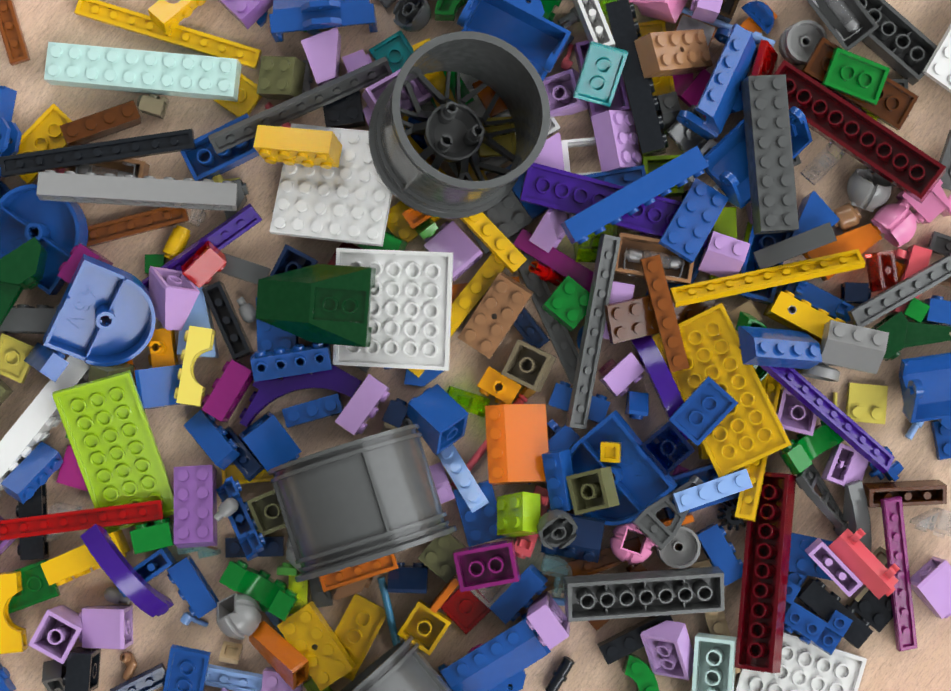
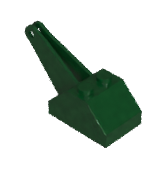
(20, 271)
(909, 334)

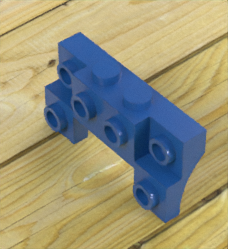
(241, 522)
(812, 628)

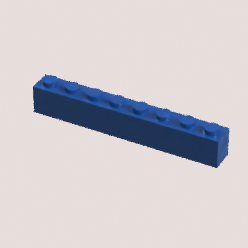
(633, 195)

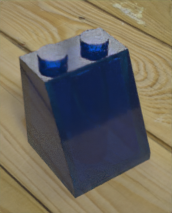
(666, 447)

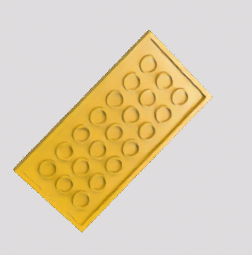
(752, 426)

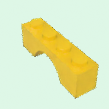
(12, 636)

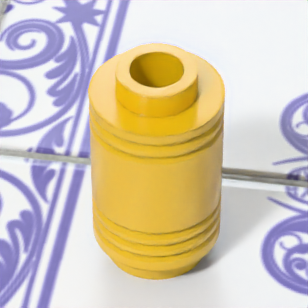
(176, 242)

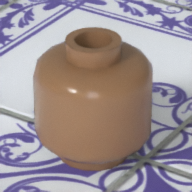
(848, 215)

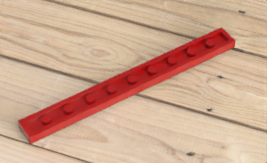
(81, 520)

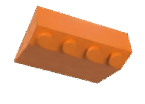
(516, 443)

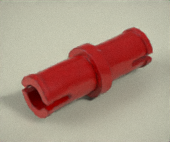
(545, 273)

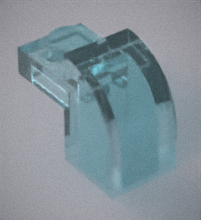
(556, 566)

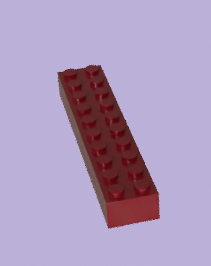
(862, 135)
(766, 577)

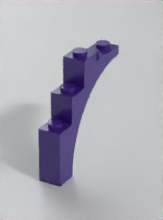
(274, 388)

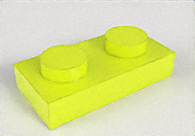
(301, 589)

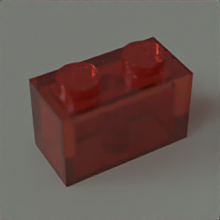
(881, 270)

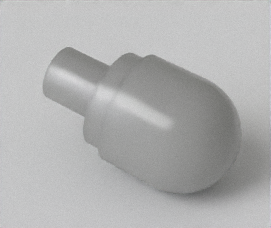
(246, 310)
(227, 508)
(114, 596)

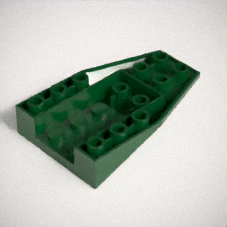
(319, 303)

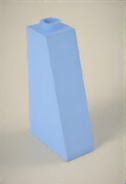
(200, 317)

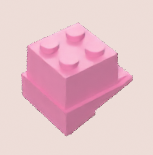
(661, 9)
(931, 207)

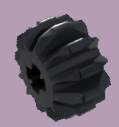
(730, 522)

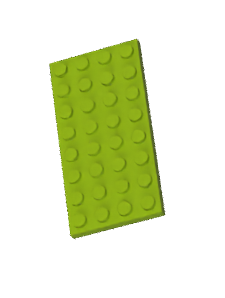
(114, 444)

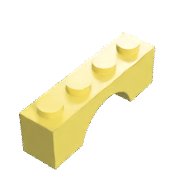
(197, 341)

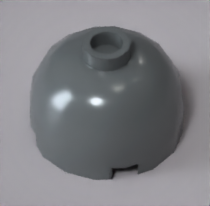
(412, 14)
(556, 529)

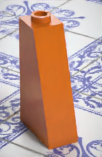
(859, 238)
(280, 655)

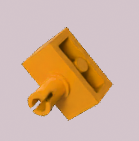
(163, 349)
(499, 386)

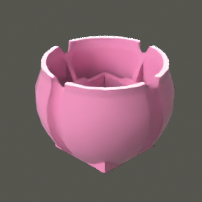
(896, 223)
(623, 554)

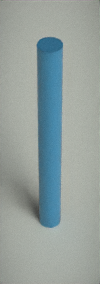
(388, 610)

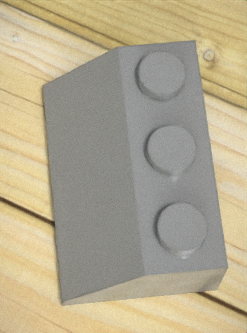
(853, 346)

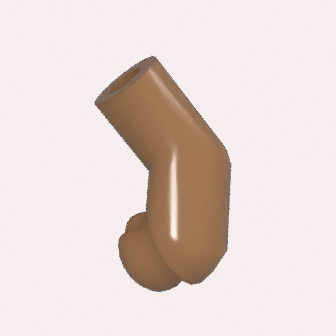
(130, 663)

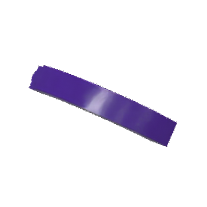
(659, 375)
(123, 574)

